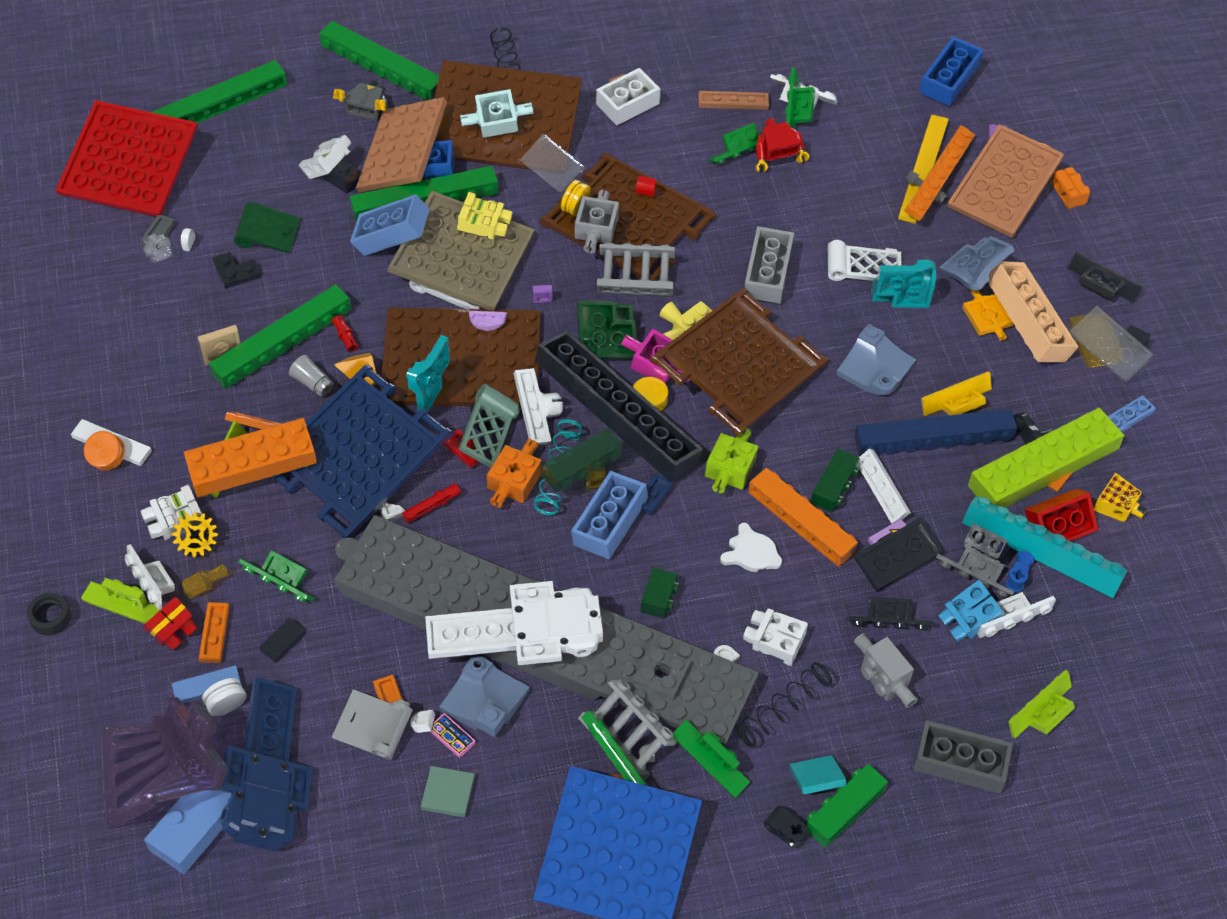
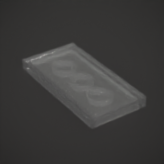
(1111, 344)

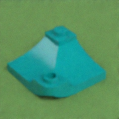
(905, 285)
(426, 376)

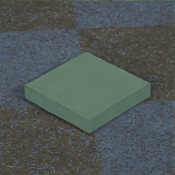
(447, 791)

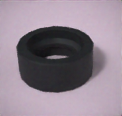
(43, 601)

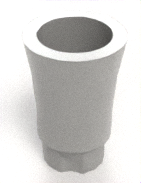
(311, 376)

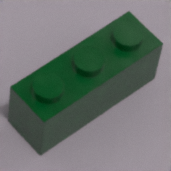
(835, 480)

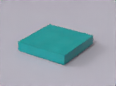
(817, 774)

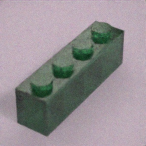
(581, 460)

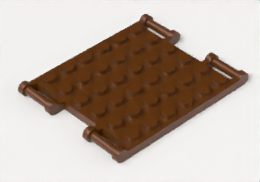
(640, 218)
(740, 360)

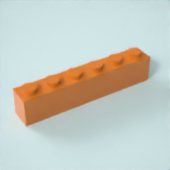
(803, 517)

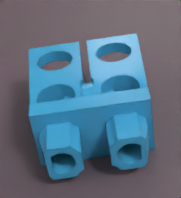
(971, 610)

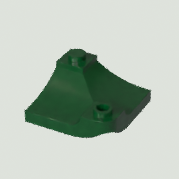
(604, 326)

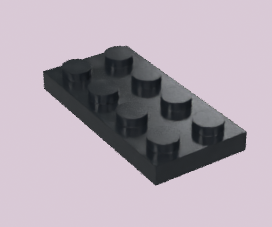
(898, 554)

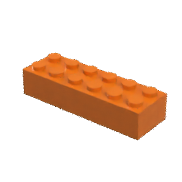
(250, 457)

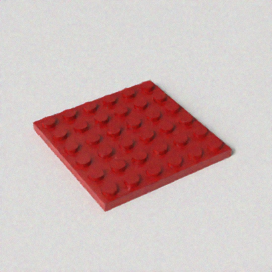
(127, 158)

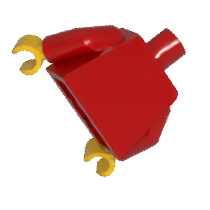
(779, 142)

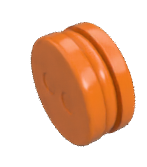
(104, 450)

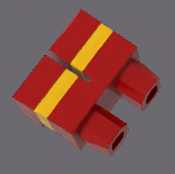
(168, 622)

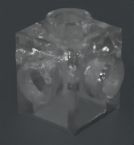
(163, 247)

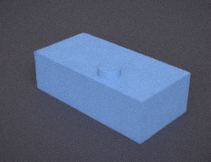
(390, 225)
(609, 515)
(188, 828)

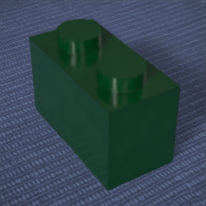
(659, 592)

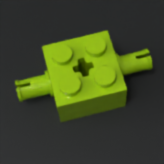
(731, 461)

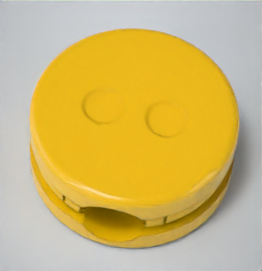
(573, 196)
(653, 390)

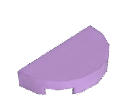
(487, 320)

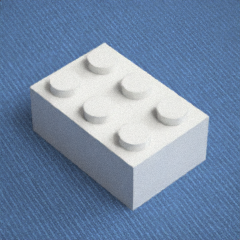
(628, 96)

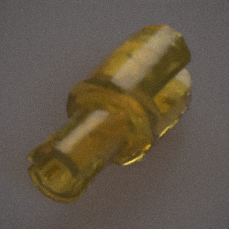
(203, 581)

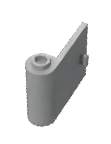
(374, 726)

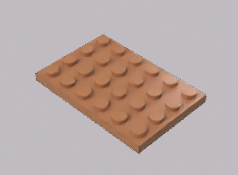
(402, 145)
(1005, 180)

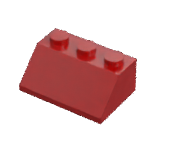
(1065, 514)

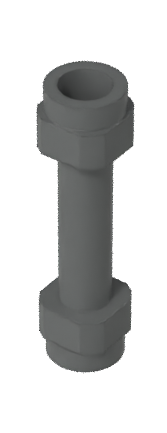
(912, 178)

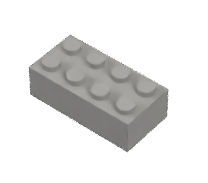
(769, 264)

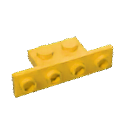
(958, 397)

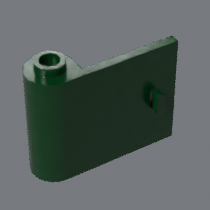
(266, 227)

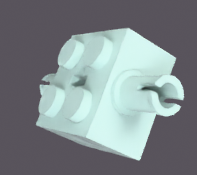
(496, 113)

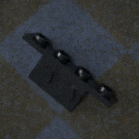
(1103, 280)
(890, 611)

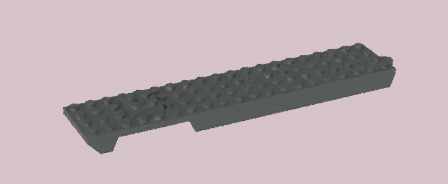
(423, 577)

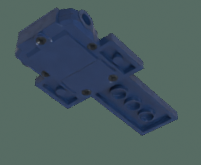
(260, 777)

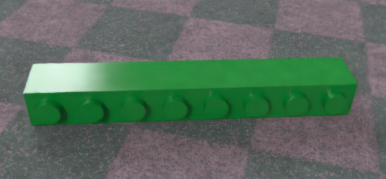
(379, 60)
(227, 94)
(456, 186)
(279, 337)

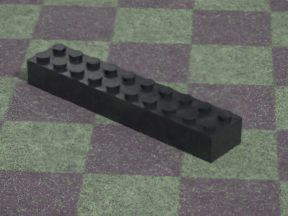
(618, 405)

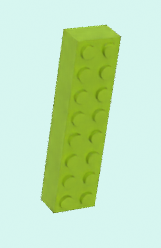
(1047, 459)

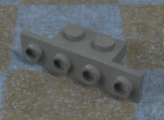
(978, 567)

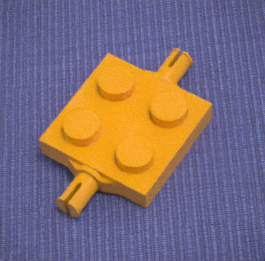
(987, 315)

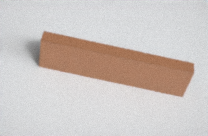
(733, 100)

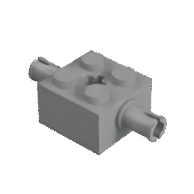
(596, 220)
(886, 669)

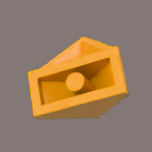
(354, 363)

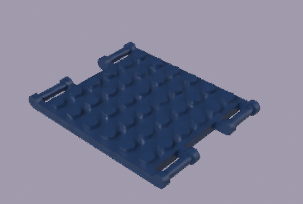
(363, 451)

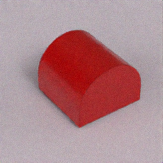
(646, 186)

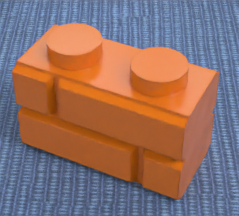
(1070, 187)

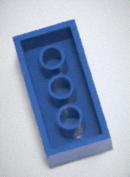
(951, 71)

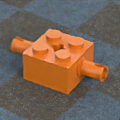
(514, 473)

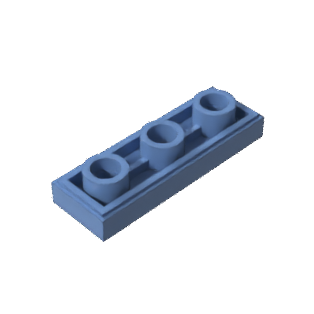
(1132, 413)

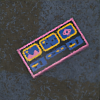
(452, 735)

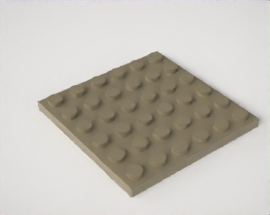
(459, 261)

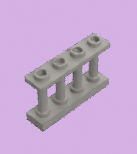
(636, 287)
(648, 718)

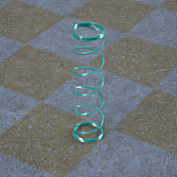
(566, 434)

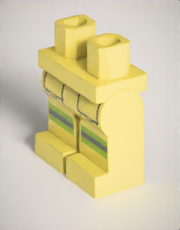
(483, 217)

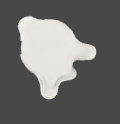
(751, 551)

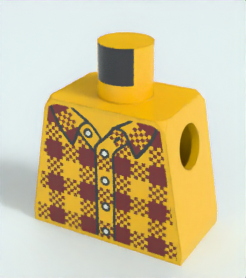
(1120, 500)

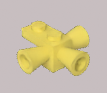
(684, 321)

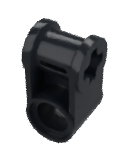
(784, 825)

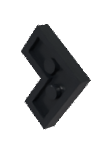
(233, 274)

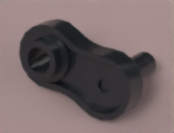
(1027, 429)

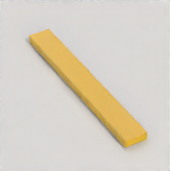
(925, 160)

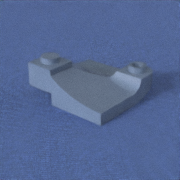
(974, 263)
(875, 363)
(484, 697)

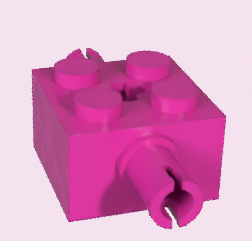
(643, 353)

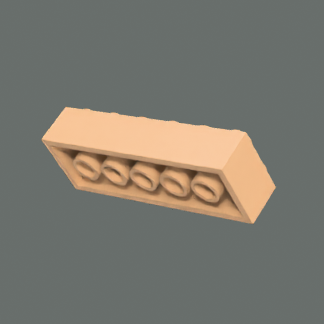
(1031, 312)

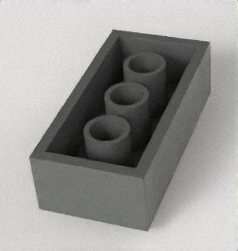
(963, 756)

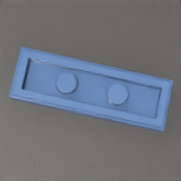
(195, 687)

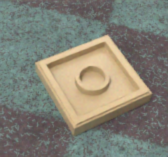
(218, 343)

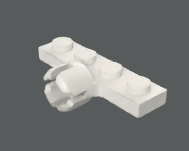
(536, 406)

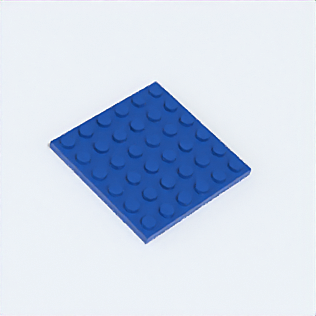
(617, 848)

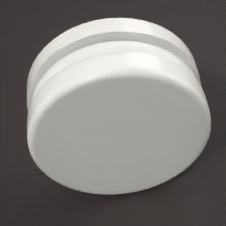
(224, 696)

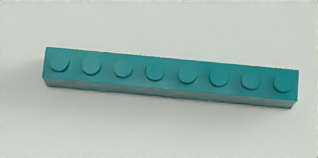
(1047, 547)

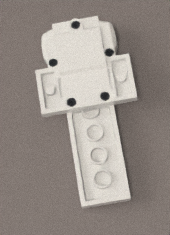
(535, 626)

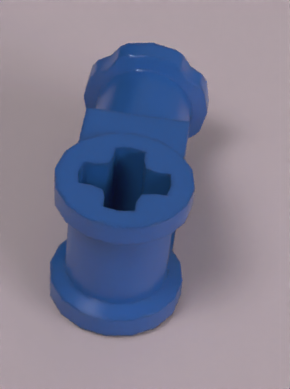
(1019, 572)

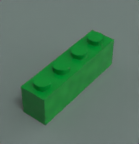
(846, 805)

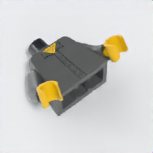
(363, 100)

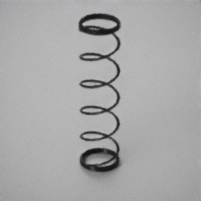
(501, 43)
(745, 739)

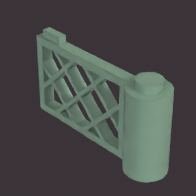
(494, 404)

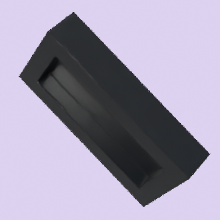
(282, 640)

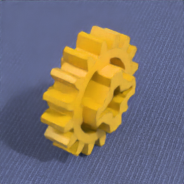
(201, 527)

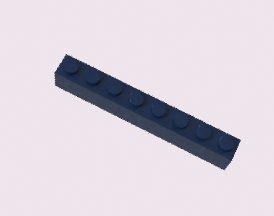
(936, 432)

